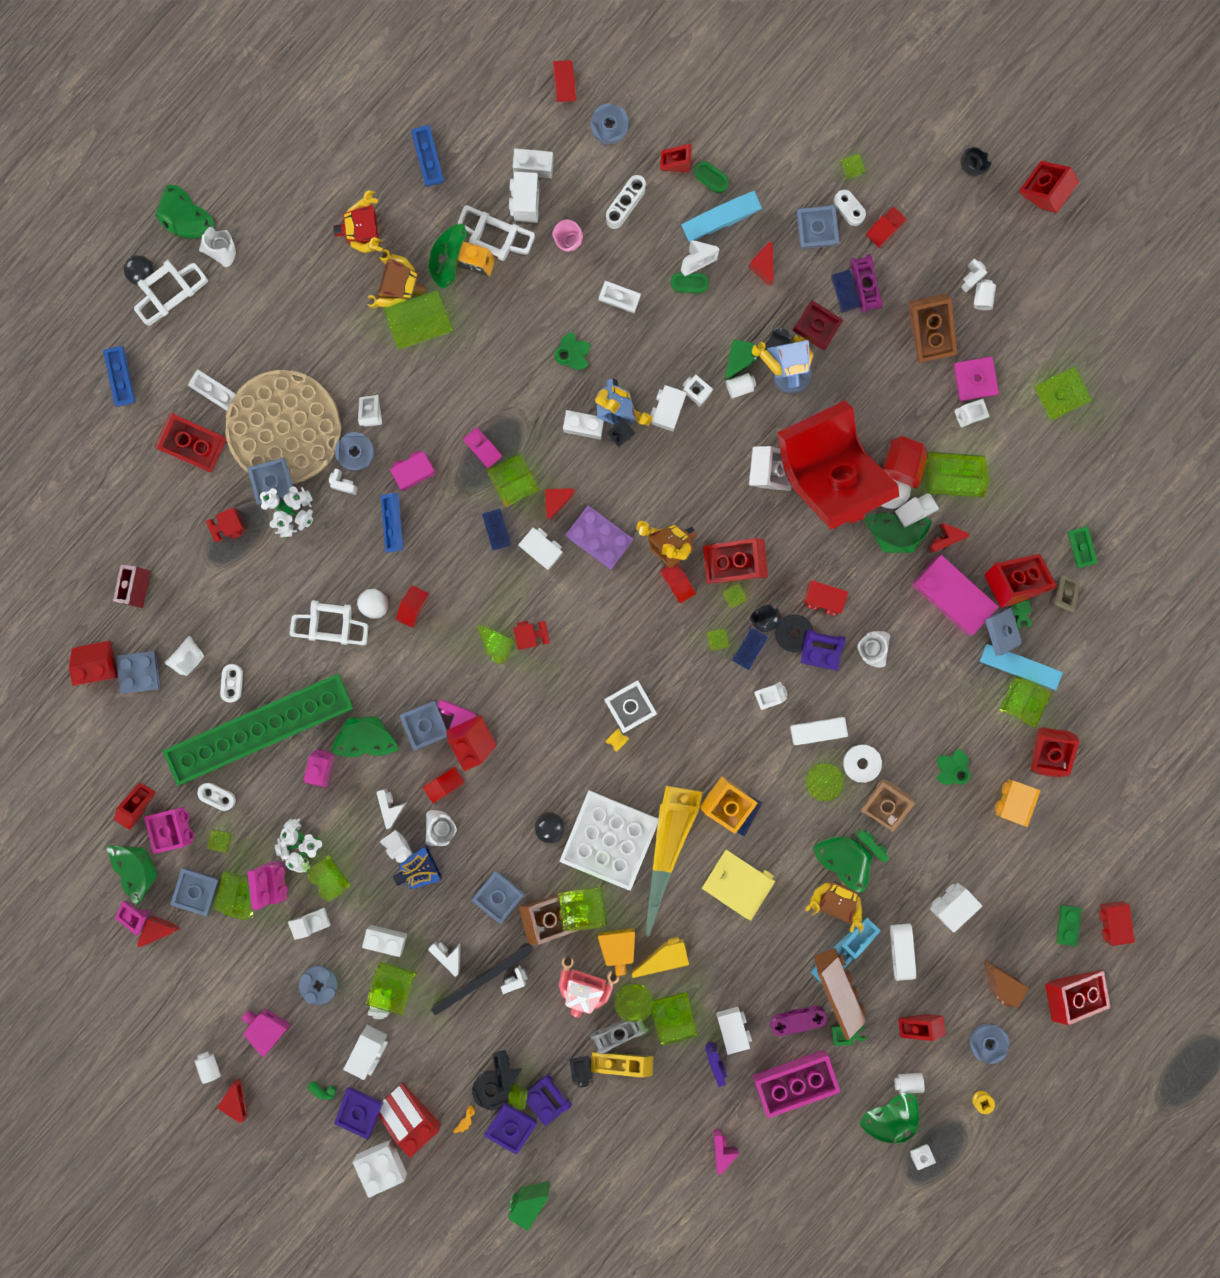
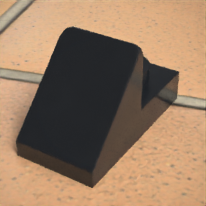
(503, 1075)

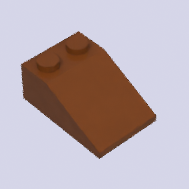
(933, 327)
(543, 920)

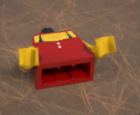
(361, 225)

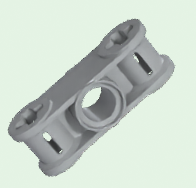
(610, 1040)

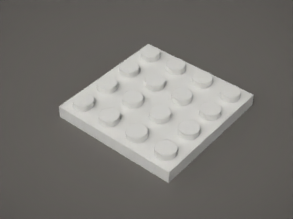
(609, 840)

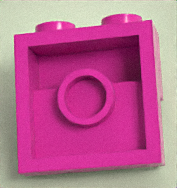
(169, 830)
(267, 884)

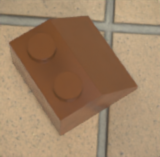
(1005, 986)

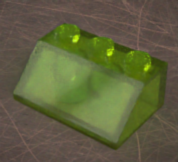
(418, 319)
(956, 474)

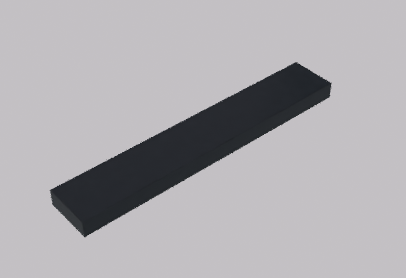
(481, 979)

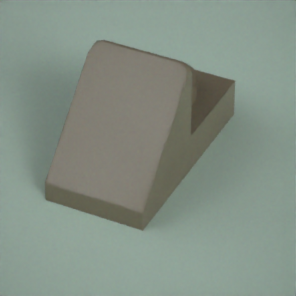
(1066, 594)

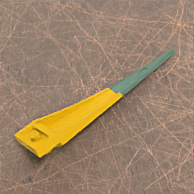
(674, 823)

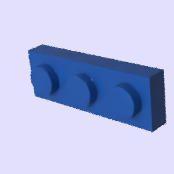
(427, 156)
(119, 376)
(391, 522)

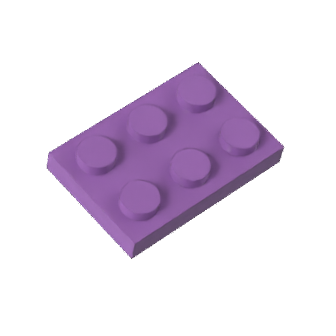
(599, 537)

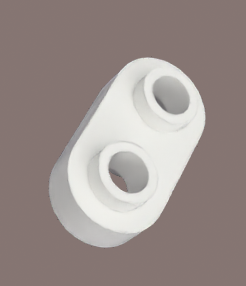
(847, 208)
(229, 682)
(216, 799)

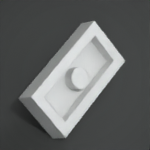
(619, 297)

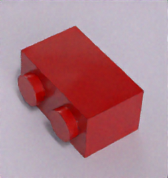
(825, 597)
(1116, 923)

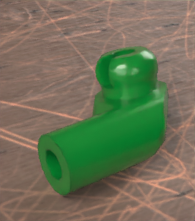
(320, 1093)

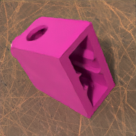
(319, 768)
(264, 1030)

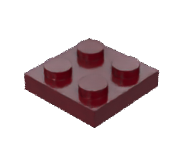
(817, 325)

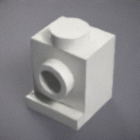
(696, 382)
(397, 846)

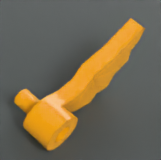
(467, 1121)

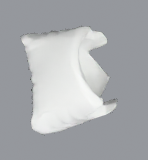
(218, 246)
(874, 648)
(185, 657)
(439, 828)

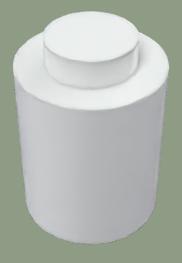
(984, 295)
(740, 385)
(207, 1067)
(909, 1083)

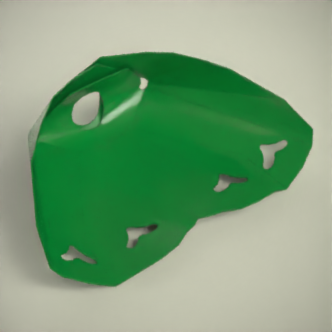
(181, 214)
(453, 238)
(893, 536)
(364, 735)
(848, 859)
(135, 867)
(894, 1120)

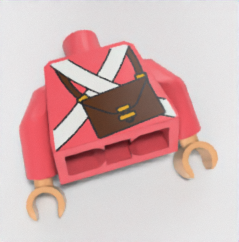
(583, 990)

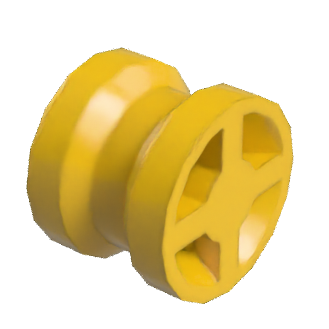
(617, 739)
(980, 1098)

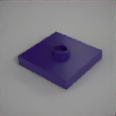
(358, 1113)
(510, 1128)

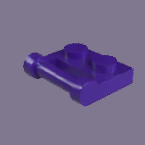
(820, 656)
(717, 1066)
(542, 1104)

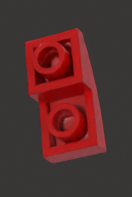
(564, 81)

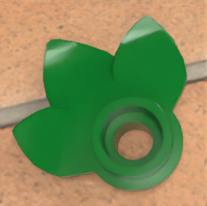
(575, 350)
(951, 766)

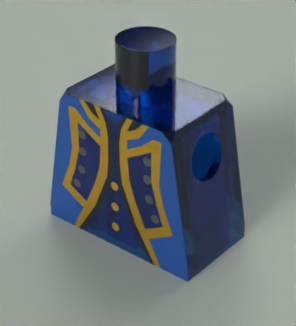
(418, 870)

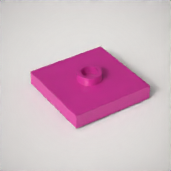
(976, 379)

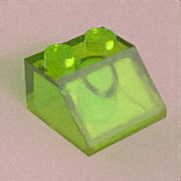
(1063, 393)
(512, 480)
(496, 644)
(1025, 701)
(328, 879)
(582, 909)
(391, 988)
(674, 1019)

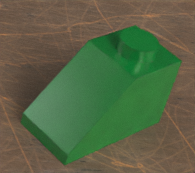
(739, 358)

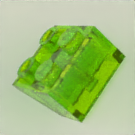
(234, 896)

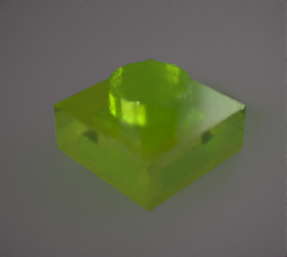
(853, 166)
(734, 596)
(717, 639)
(219, 840)
(517, 1097)

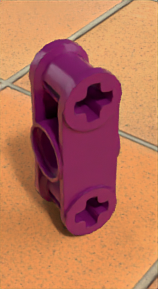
(864, 269)
(798, 1020)

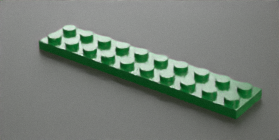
(258, 729)

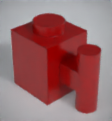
(229, 523)
(526, 636)

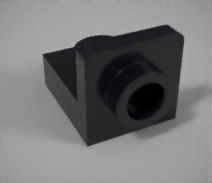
(778, 337)
(621, 432)
(581, 1071)

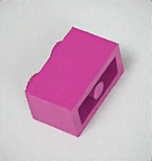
(412, 470)

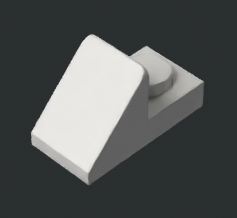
(700, 256)
(369, 411)
(916, 509)
(389, 812)
(309, 923)
(450, 961)

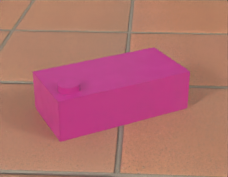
(954, 595)
(796, 1083)

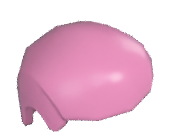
(567, 235)

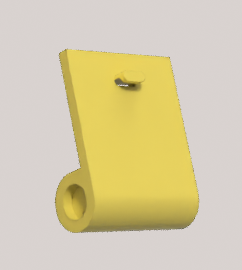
(741, 885)

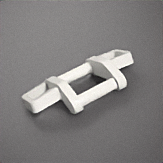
(512, 229)
(163, 309)
(313, 634)

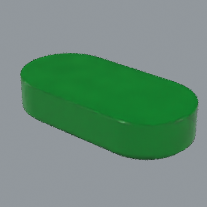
(711, 177)
(693, 283)

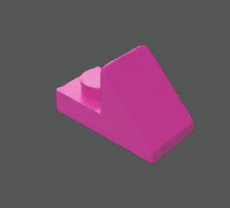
(482, 447)
(461, 714)
(132, 917)
(723, 1155)

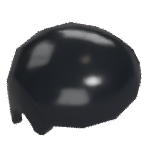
(975, 161)
(138, 268)
(765, 618)
(549, 827)

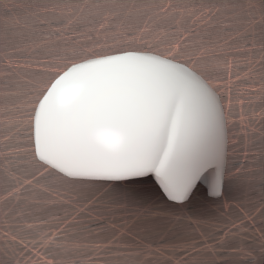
(373, 603)

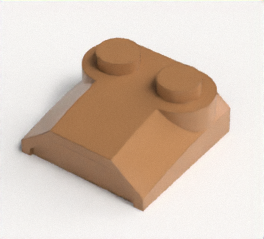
(888, 804)

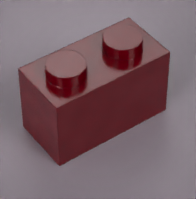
(131, 586)

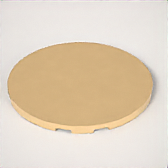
(284, 418)

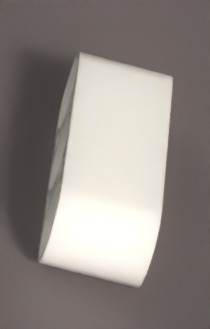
(626, 193)
(819, 731)
(903, 952)

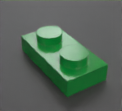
(1082, 547)
(867, 838)
(1068, 925)

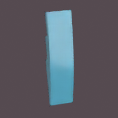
(722, 216)
(1022, 667)
(853, 943)

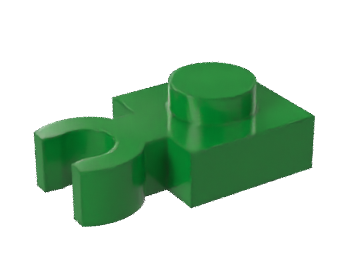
(1021, 610)
(839, 1039)

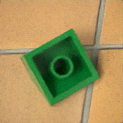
(527, 1204)

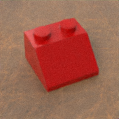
(1049, 186)
(92, 663)
(471, 742)

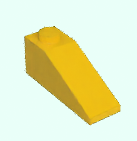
(666, 957)
(622, 1064)

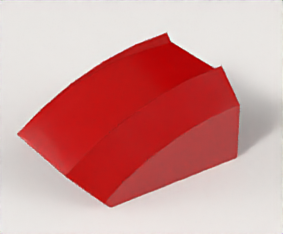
(906, 461)
(1054, 752)

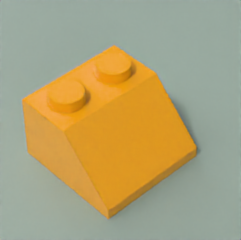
(1017, 802)
(728, 805)

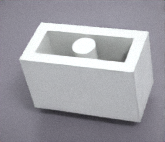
(533, 162)
(668, 407)
(583, 425)
(541, 548)
(384, 940)
(733, 1030)

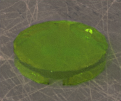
(824, 781)
(633, 1003)

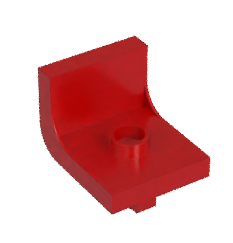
(832, 468)

